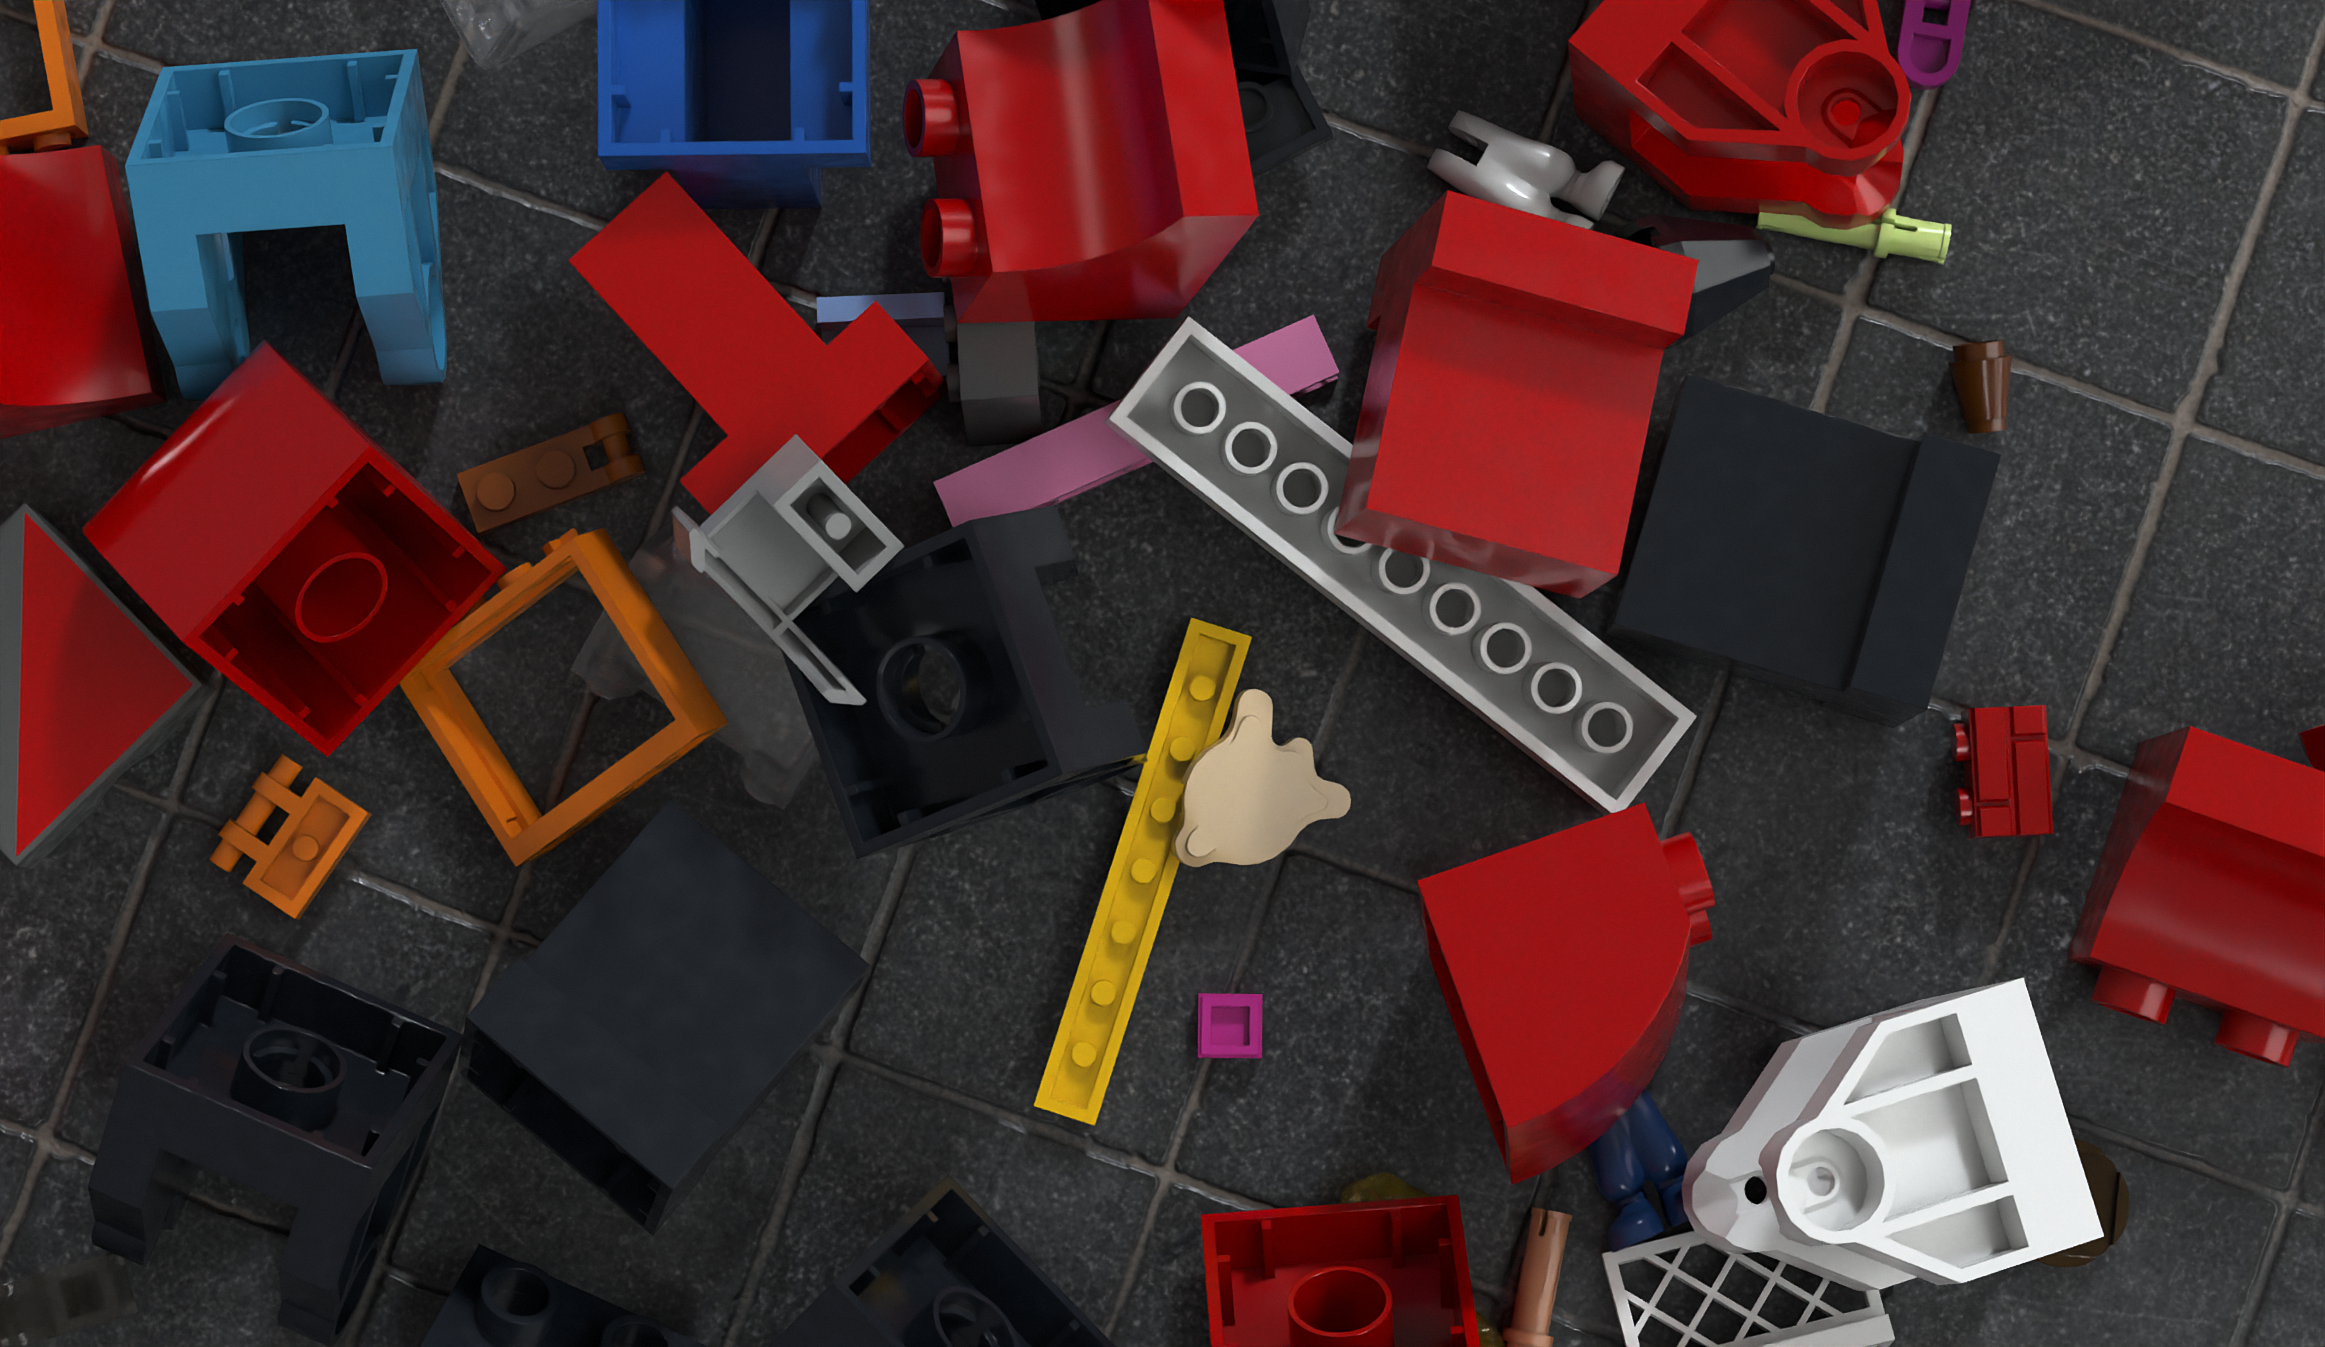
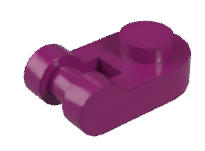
(1929, 50)

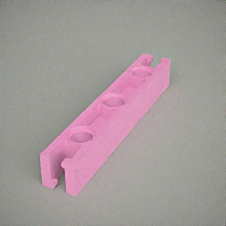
(1091, 453)

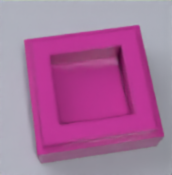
(1229, 1025)

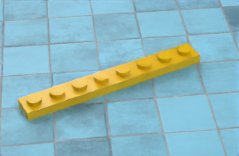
(1139, 876)

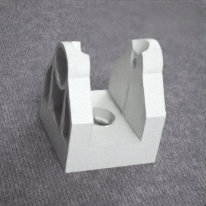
(1901, 1149)

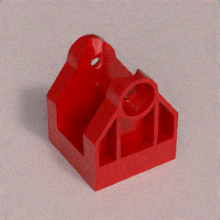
(1749, 102)

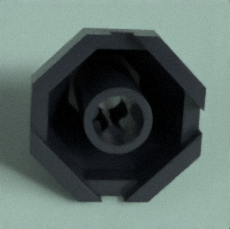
(1730, 268)

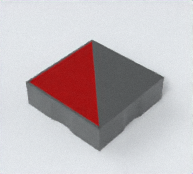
(79, 687)

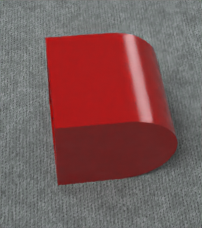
(292, 550)

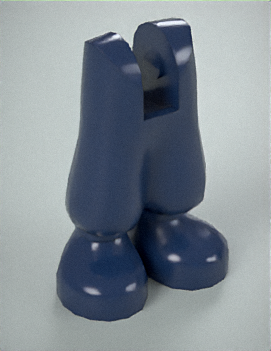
(1627, 1155)

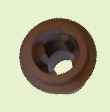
(1982, 384)

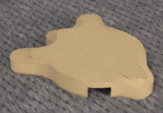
(1248, 794)

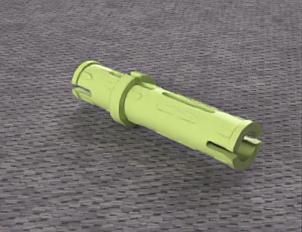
(1884, 235)

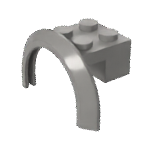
(784, 545)

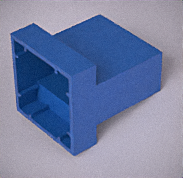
(735, 95)

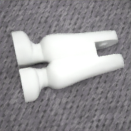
(1525, 173)

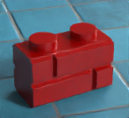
(2003, 772)

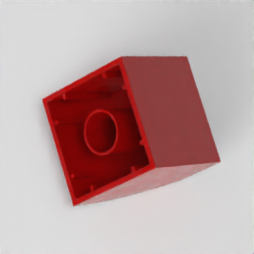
(1567, 975)

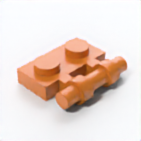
(304, 848)

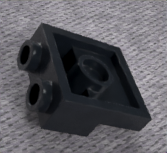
(1279, 118)

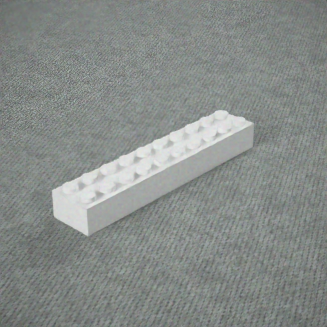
(1472, 633)

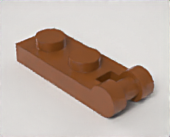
(549, 474)

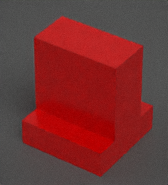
(749, 350)
(1511, 393)

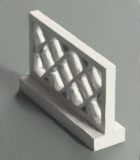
(1853, 1329)

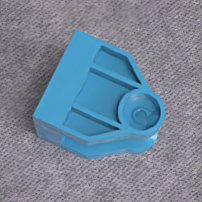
(283, 151)

